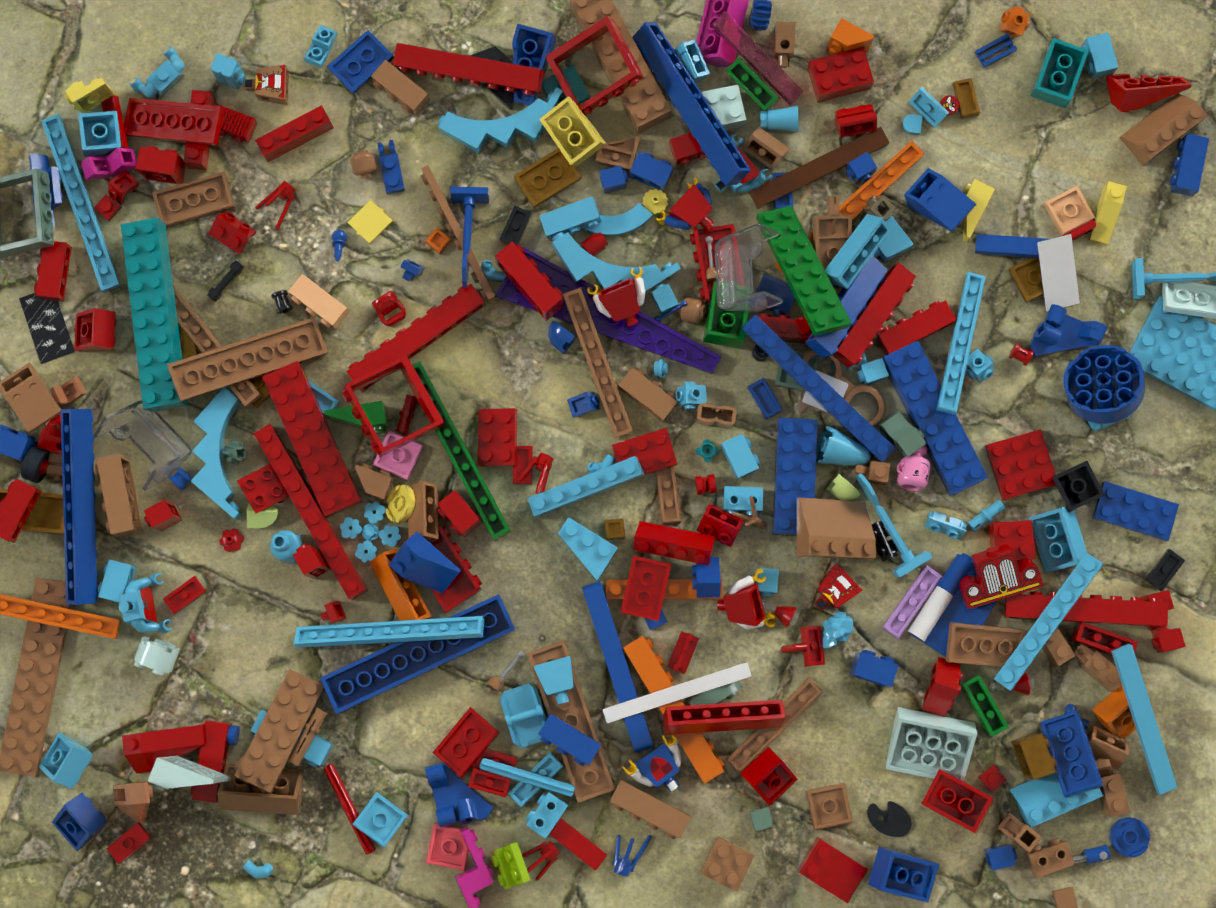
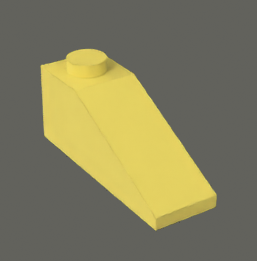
(980, 194)
(1108, 212)

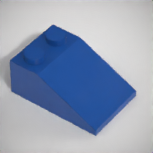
(424, 564)
(903, 874)

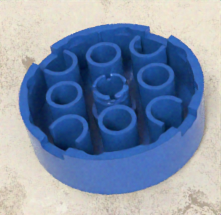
(1108, 366)

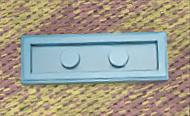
(546, 767)

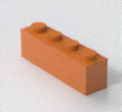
(400, 591)

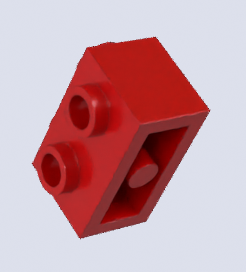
(720, 524)

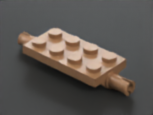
(831, 233)

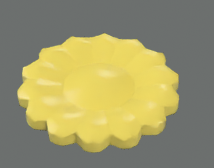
(655, 201)

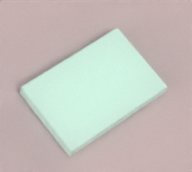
(1189, 298)

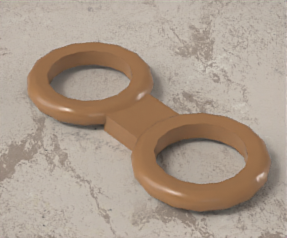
(852, 390)

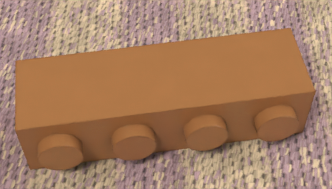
(650, 809)

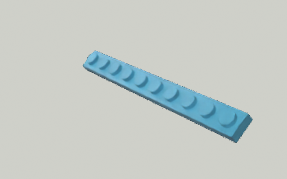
(81, 203)
(389, 632)

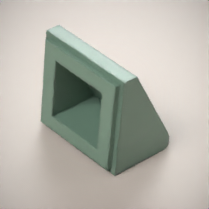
(761, 818)

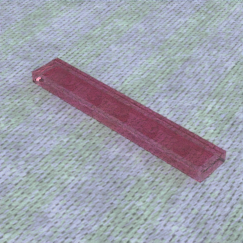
(757, 58)

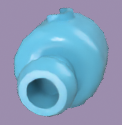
(284, 545)

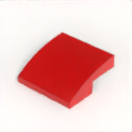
(489, 781)

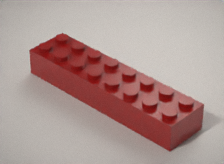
(312, 439)

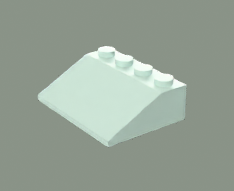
(930, 742)
(179, 772)

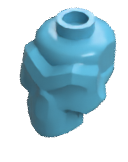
(837, 629)

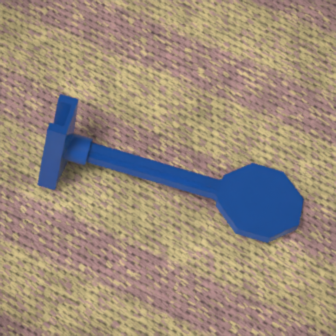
(469, 197)

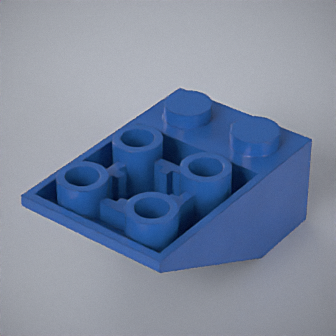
(938, 200)

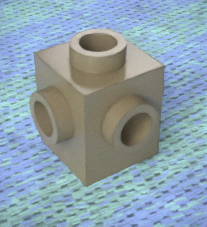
(883, 204)

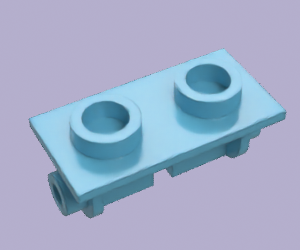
(954, 528)

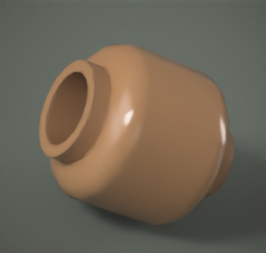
(363, 164)
(693, 312)

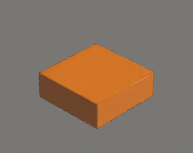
(438, 240)

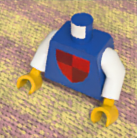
(658, 765)

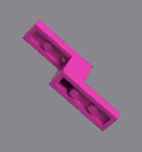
(477, 876)

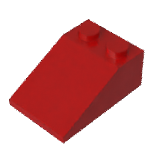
(958, 801)
(832, 870)

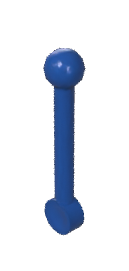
(681, 304)

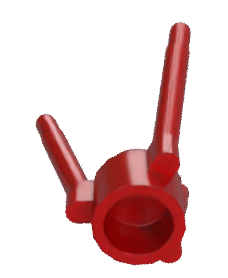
(284, 192)
(543, 464)
(548, 852)

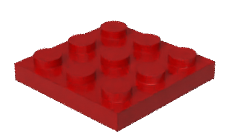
(1021, 464)

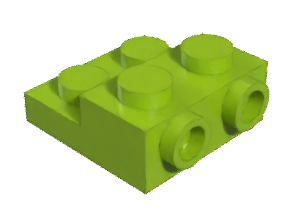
(509, 866)

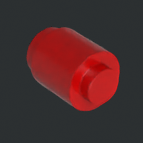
(594, 244)

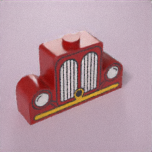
(998, 577)

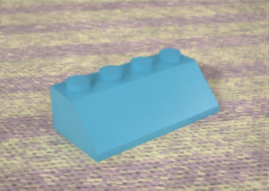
(1043, 799)

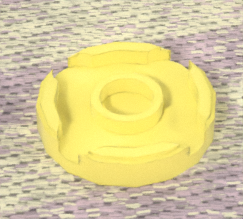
(400, 503)

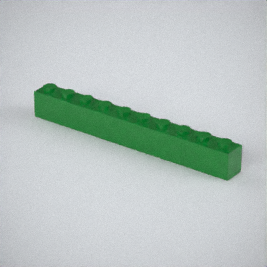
(465, 465)

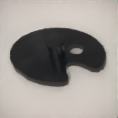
(895, 819)

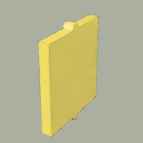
(370, 221)

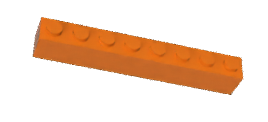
(656, 679)

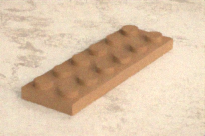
(279, 731)

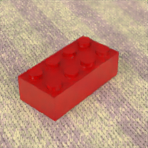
(529, 280)

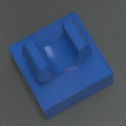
(411, 269)

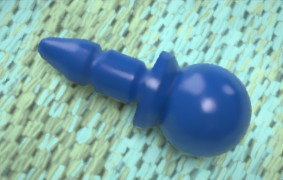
(339, 238)

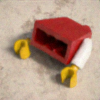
(621, 299)
(745, 605)

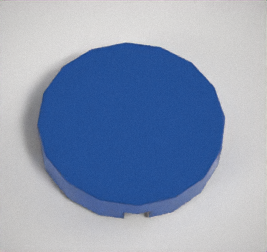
(1129, 837)

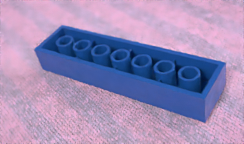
(944, 435)

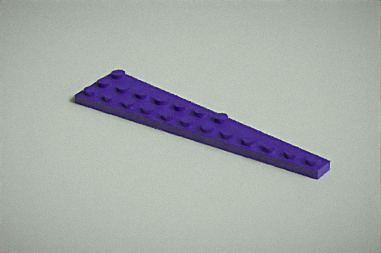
(645, 334)

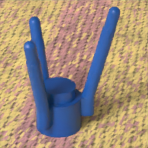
(623, 865)

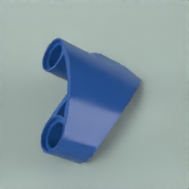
(1064, 332)
(454, 798)

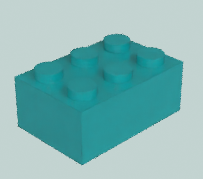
(1059, 73)

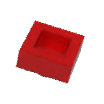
(107, 207)
(992, 778)

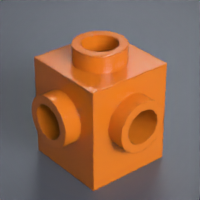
(1014, 21)

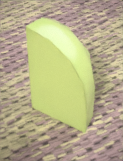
(842, 489)
(262, 519)

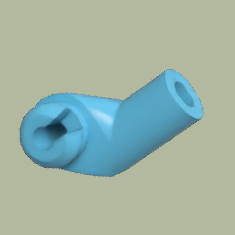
(490, 272)
(608, 460)
(258, 872)

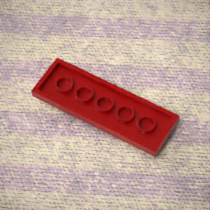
(174, 121)

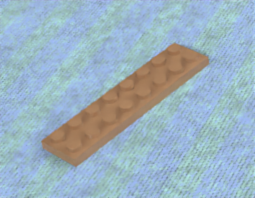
(246, 359)
(588, 779)

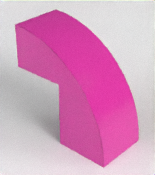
(109, 166)

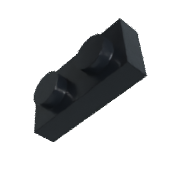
(515, 226)
(1164, 569)

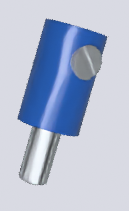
(1093, 855)

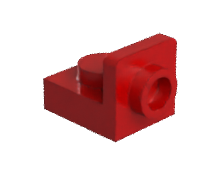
(121, 186)

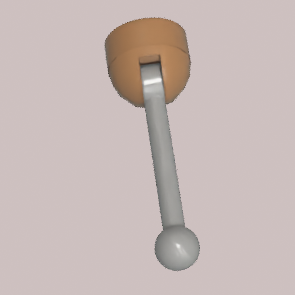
(710, 272)
(497, 682)

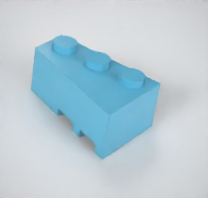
(588, 547)

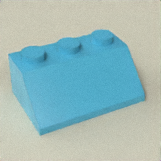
(1058, 539)

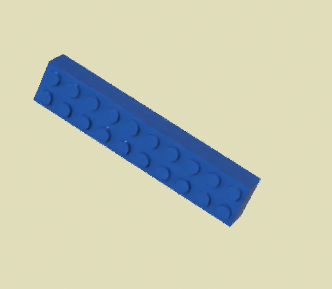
(411, 659)

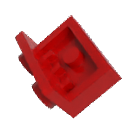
(231, 231)

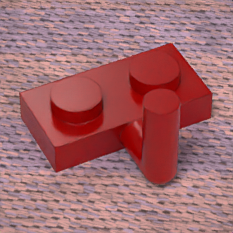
(811, 646)

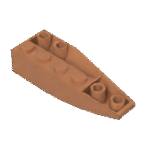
(133, 799)

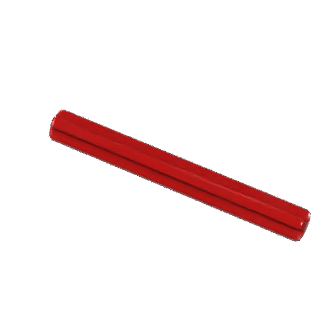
(348, 806)

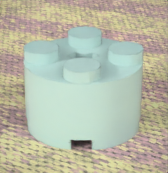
(156, 655)

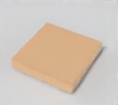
(1069, 210)

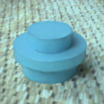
(660, 368)

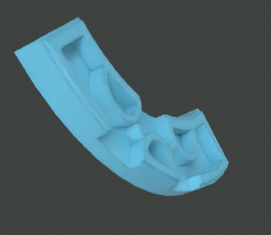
(622, 223)

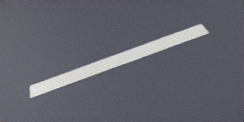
(677, 692)

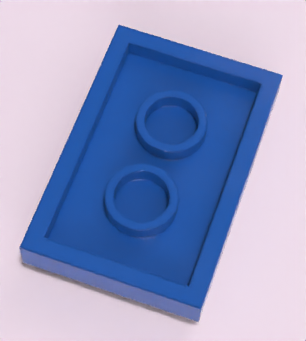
(359, 62)

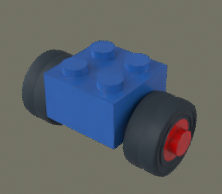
(25, 449)

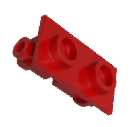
(683, 652)

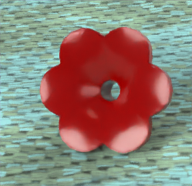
(236, 540)

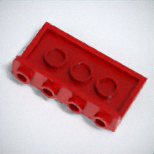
(702, 257)
(464, 584)

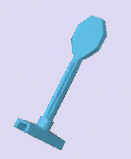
(1140, 278)
(910, 561)

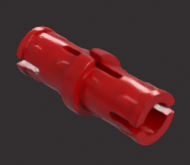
(406, 414)

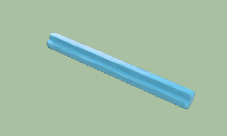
(527, 777)

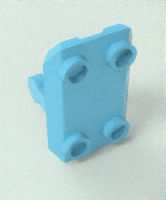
(523, 714)

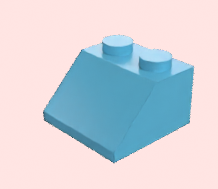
(99, 132)
(65, 761)

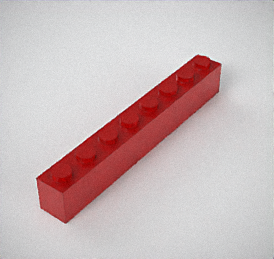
(468, 68)
(421, 332)
(1093, 609)

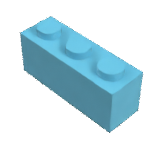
(571, 218)

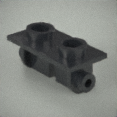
(885, 548)

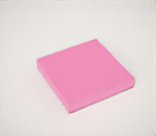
(400, 461)

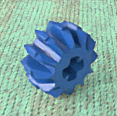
(760, 14)

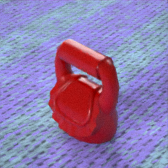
(385, 305)

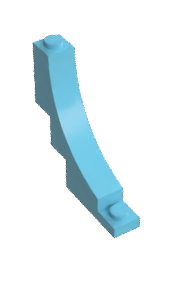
(502, 131)
(581, 263)
(212, 476)

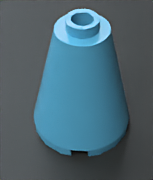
(840, 449)

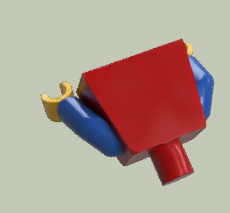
(690, 209)

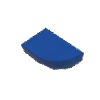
(560, 337)

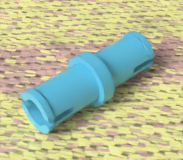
(986, 515)

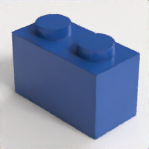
(651, 171)
(707, 579)

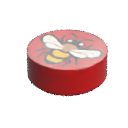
(950, 103)

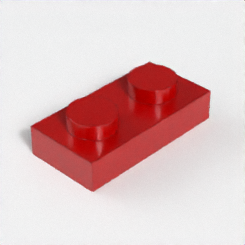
(184, 595)

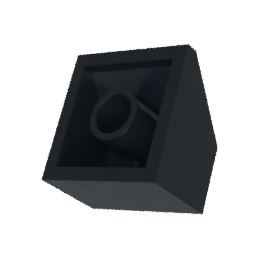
(1078, 486)

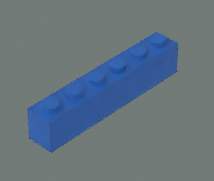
(854, 302)

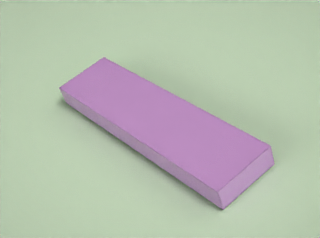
(912, 602)

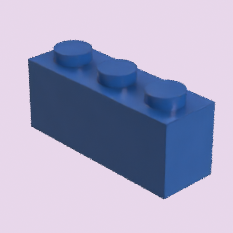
(1189, 164)
(569, 740)

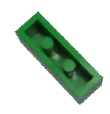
(753, 84)
(983, 706)

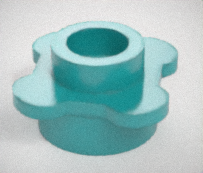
(702, 450)

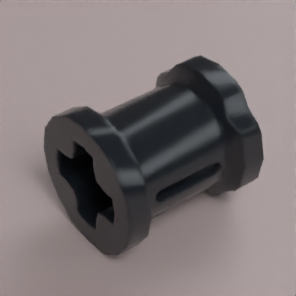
(285, 307)
(757, 355)

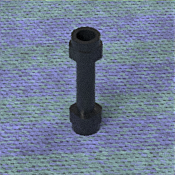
(235, 268)

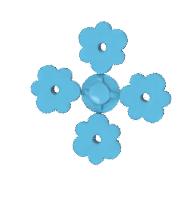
(370, 531)

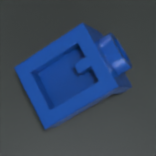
(583, 403)

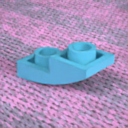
(321, 46)

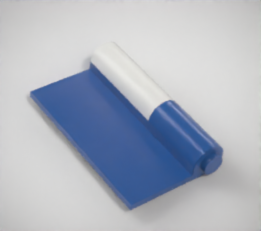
(947, 606)

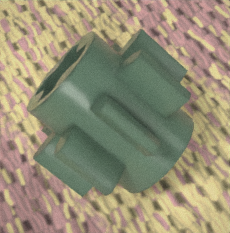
(234, 452)

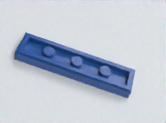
(1007, 245)

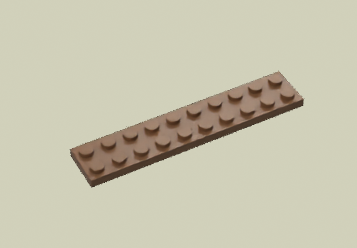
(34, 686)

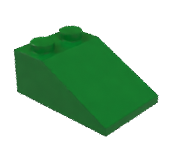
(724, 326)
(375, 412)

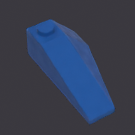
(529, 50)

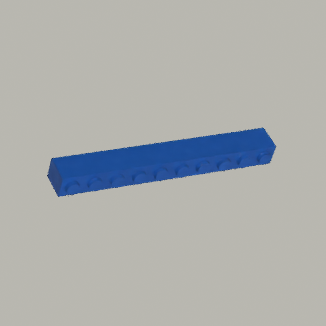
(691, 104)
(817, 388)
(79, 506)

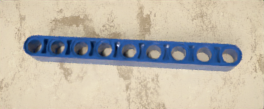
(616, 663)

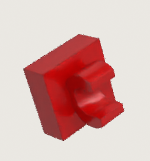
(334, 612)

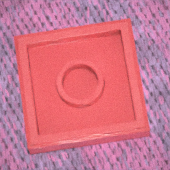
(447, 848)

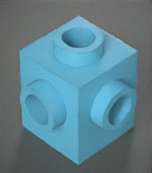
(979, 366)
(691, 395)

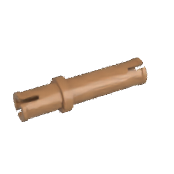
(306, 739)

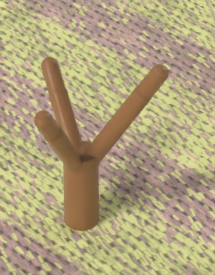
(753, 519)

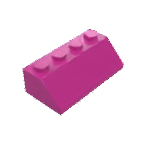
(712, 45)

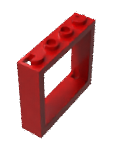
(580, 41)
(419, 391)

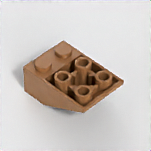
(29, 397)

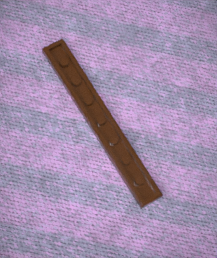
(818, 168)

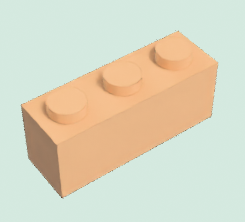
(318, 302)

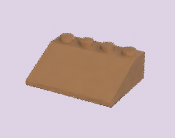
(834, 529)

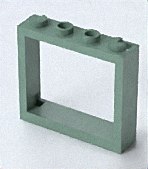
(43, 212)

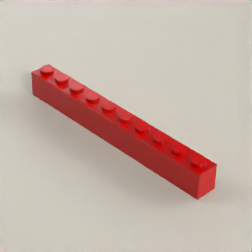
(311, 512)

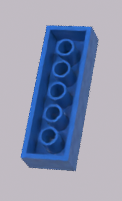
(793, 471)

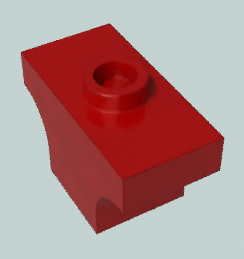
(129, 843)

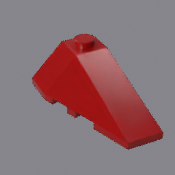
(1136, 93)
(144, 748)

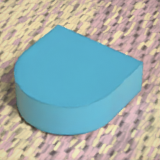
(912, 124)

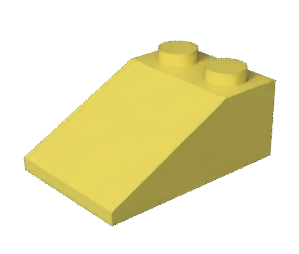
(572, 132)

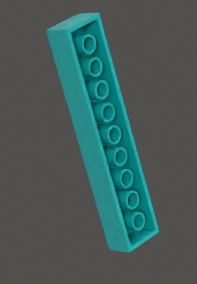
(152, 311)

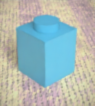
(664, 298)
(872, 372)
(770, 585)

